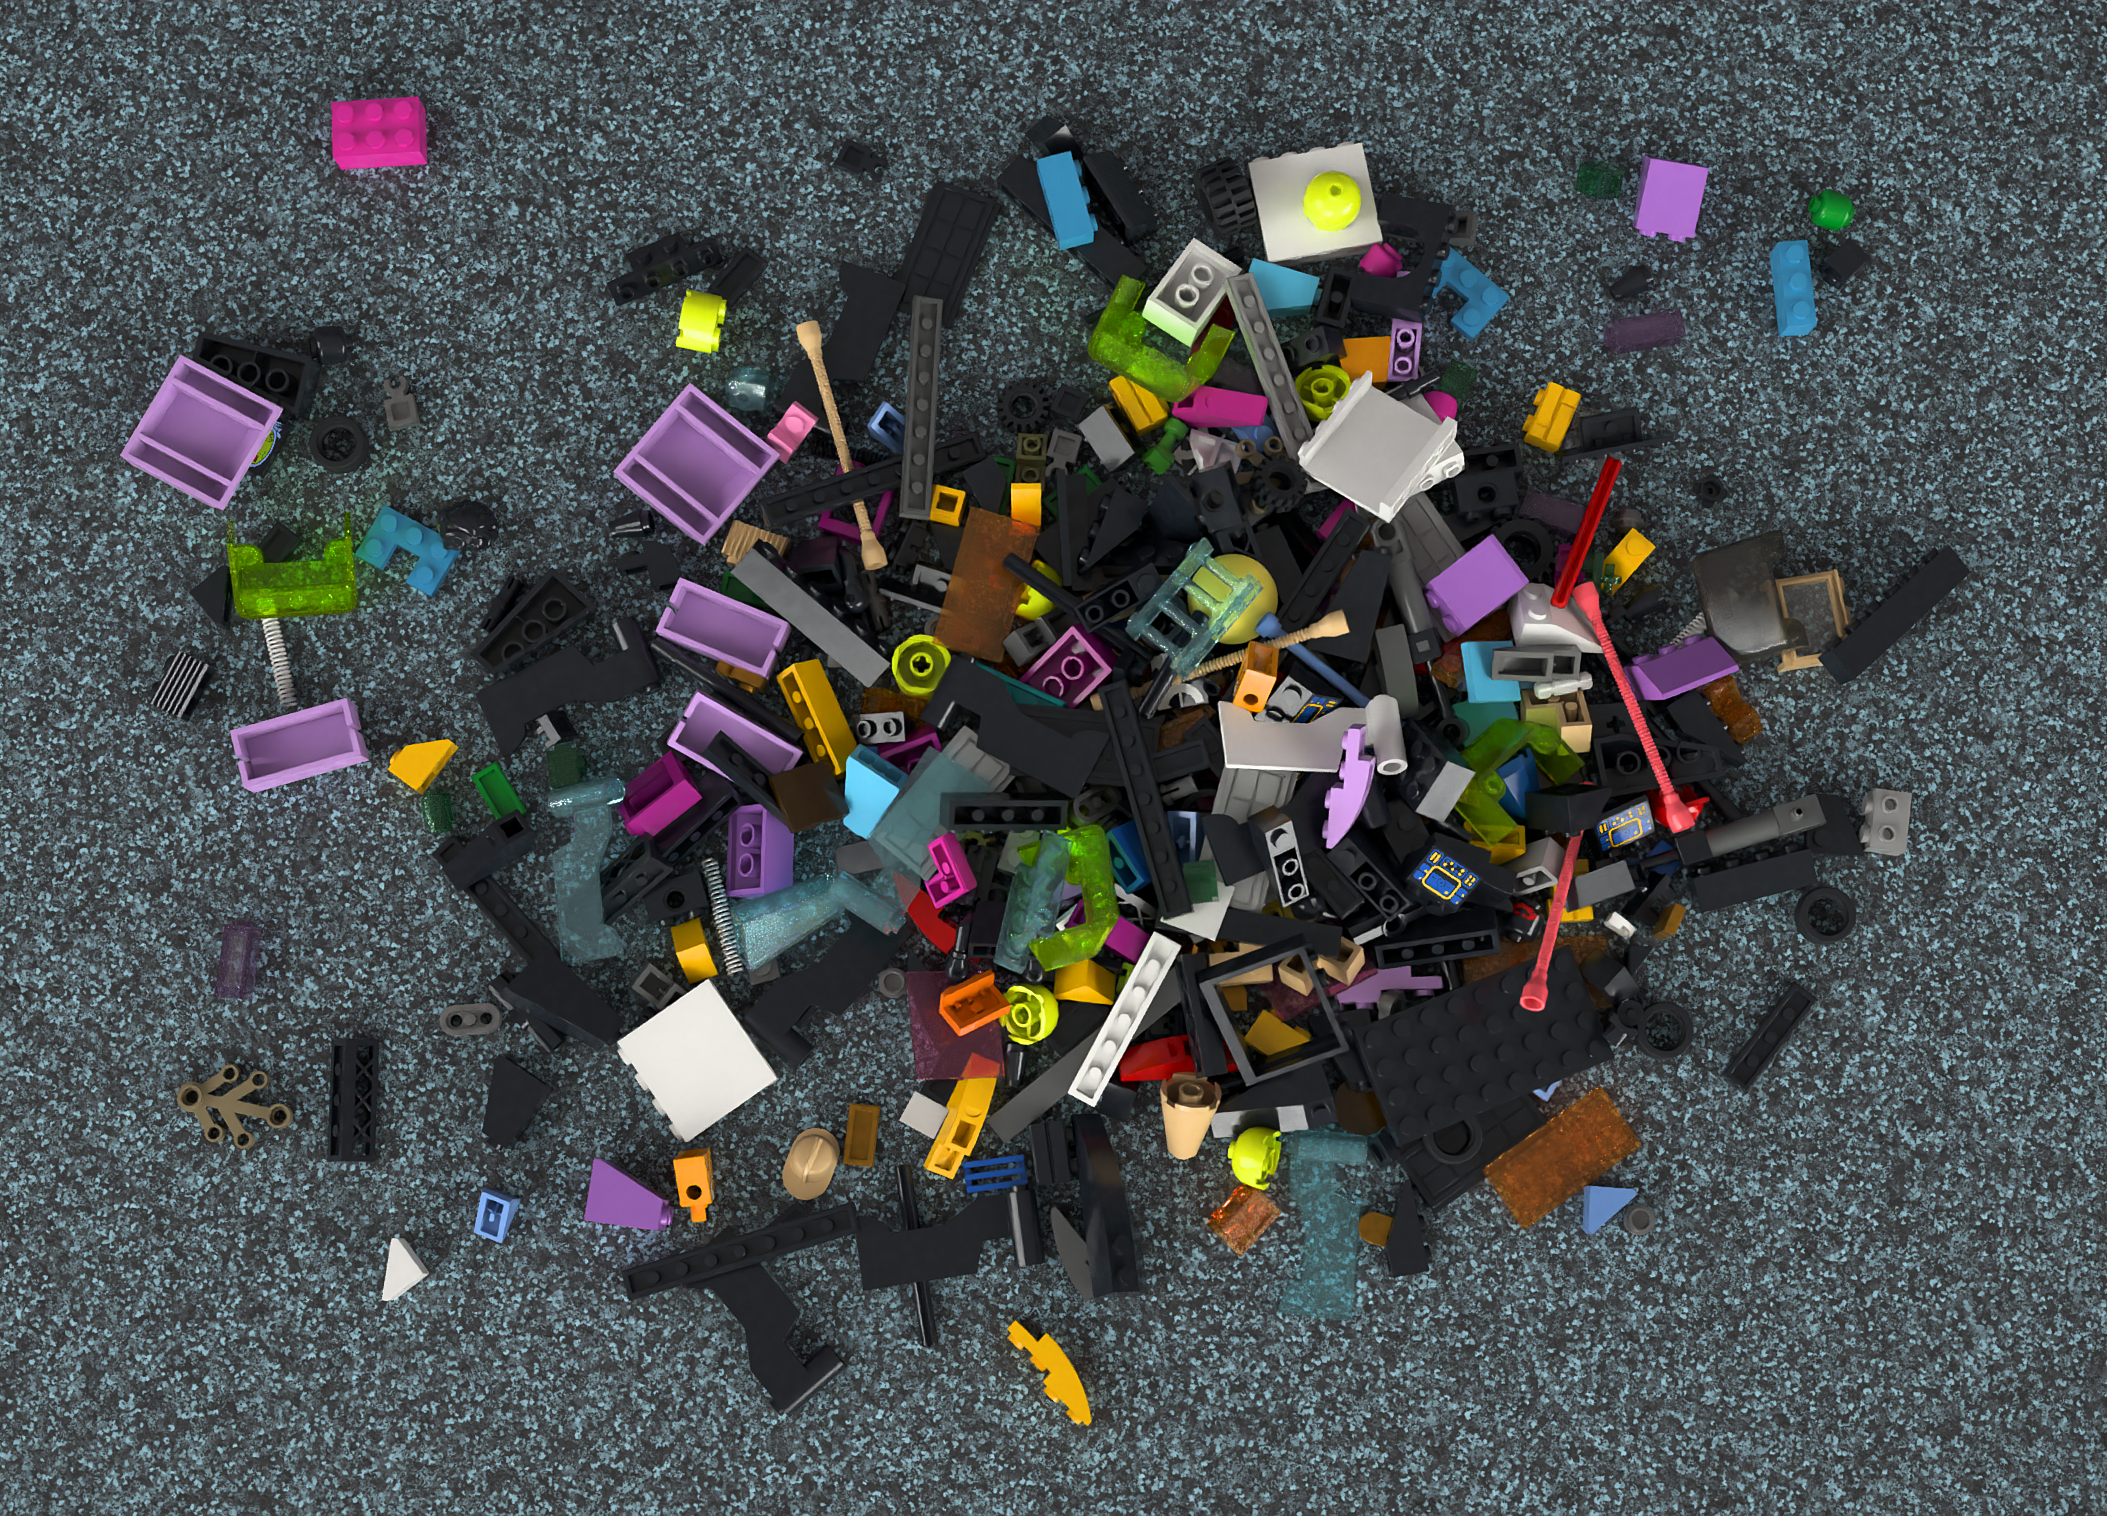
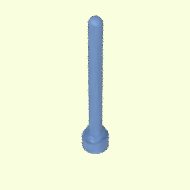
(1271, 628)

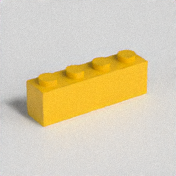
(818, 714)

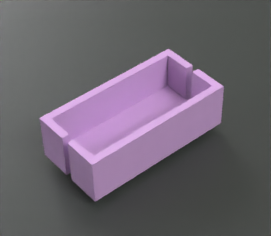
(723, 629)
(709, 716)
(299, 745)

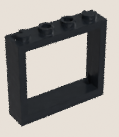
(1291, 1058)

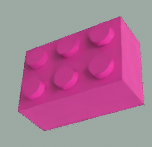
(379, 133)

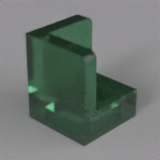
(1599, 180)
(1457, 381)
(1202, 881)

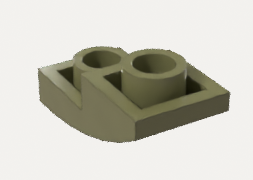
(1031, 459)

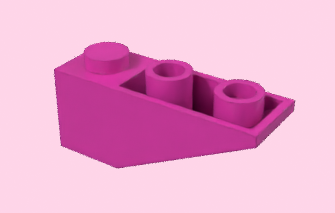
(1221, 408)

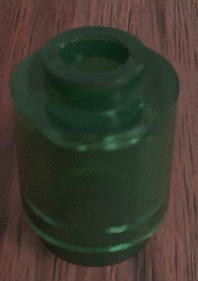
(437, 811)

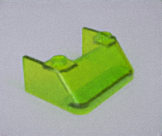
(1119, 348)
(293, 587)
(1489, 752)
(1092, 868)

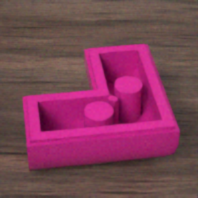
(954, 873)

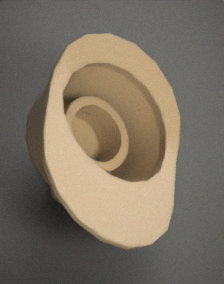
(811, 1163)

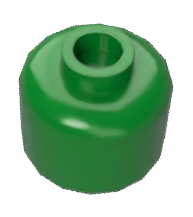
(1831, 210)

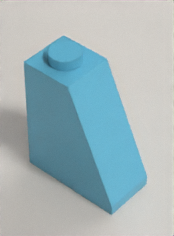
(1284, 289)
(869, 789)

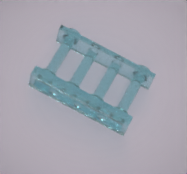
(1203, 636)
(1033, 902)

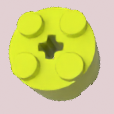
(699, 321)
(909, 656)

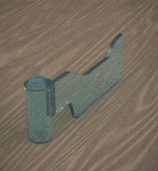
(900, 841)
(577, 866)
(1329, 1221)

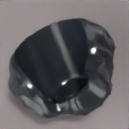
(467, 525)

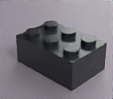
(1434, 771)

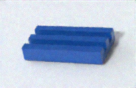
(969, 1177)

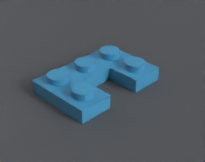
(1482, 295)
(395, 530)

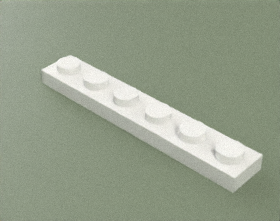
(1124, 1018)

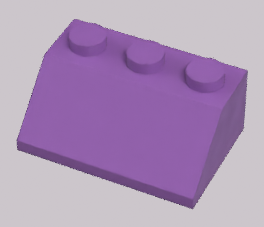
(1678, 668)
(758, 853)

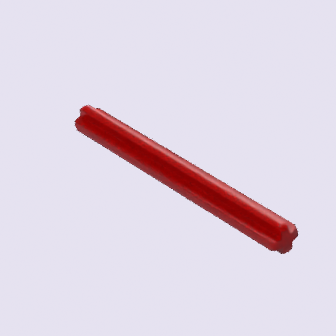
(1585, 533)

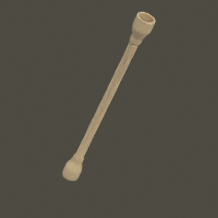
(811, 338)
(1330, 625)

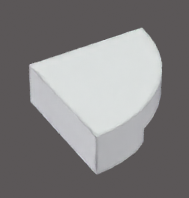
(1619, 925)

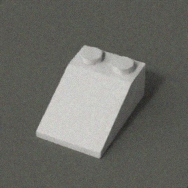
(1190, 292)
(1540, 623)

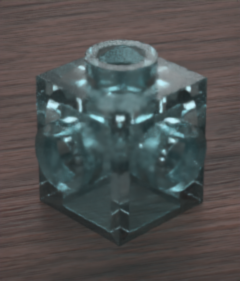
(748, 388)

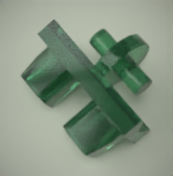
(1594, 565)

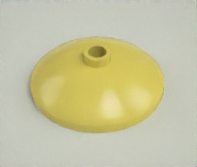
(1267, 600)

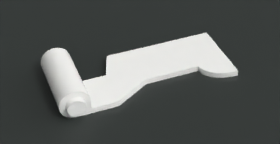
(1314, 744)

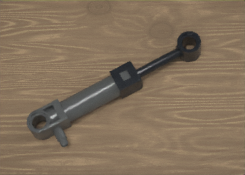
(1422, 636)
(1704, 845)

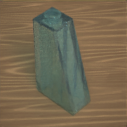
(782, 919)

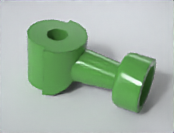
(1160, 456)

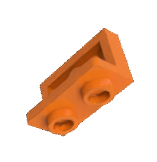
(973, 1003)

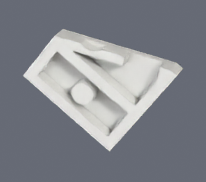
(1213, 450)

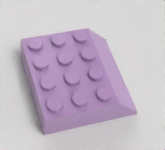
(201, 433)
(696, 464)

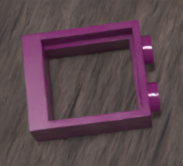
(850, 532)
(658, 796)
(1124, 940)

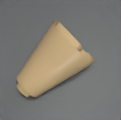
(1187, 1111)

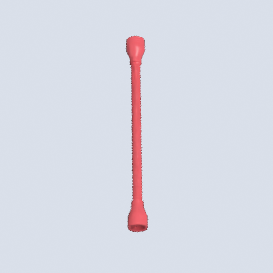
(1678, 814)
(1535, 991)

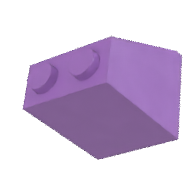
(1669, 197)
(1474, 586)
(625, 1200)

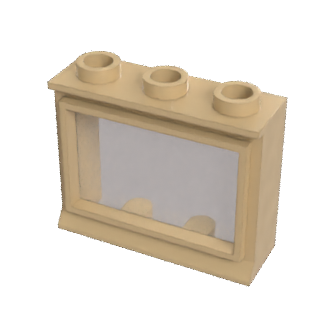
(1821, 609)

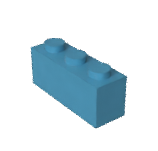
(1066, 200)
(1793, 288)

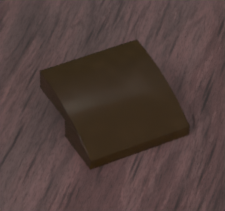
(808, 796)

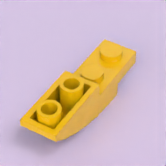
(962, 1125)
(1062, 1380)

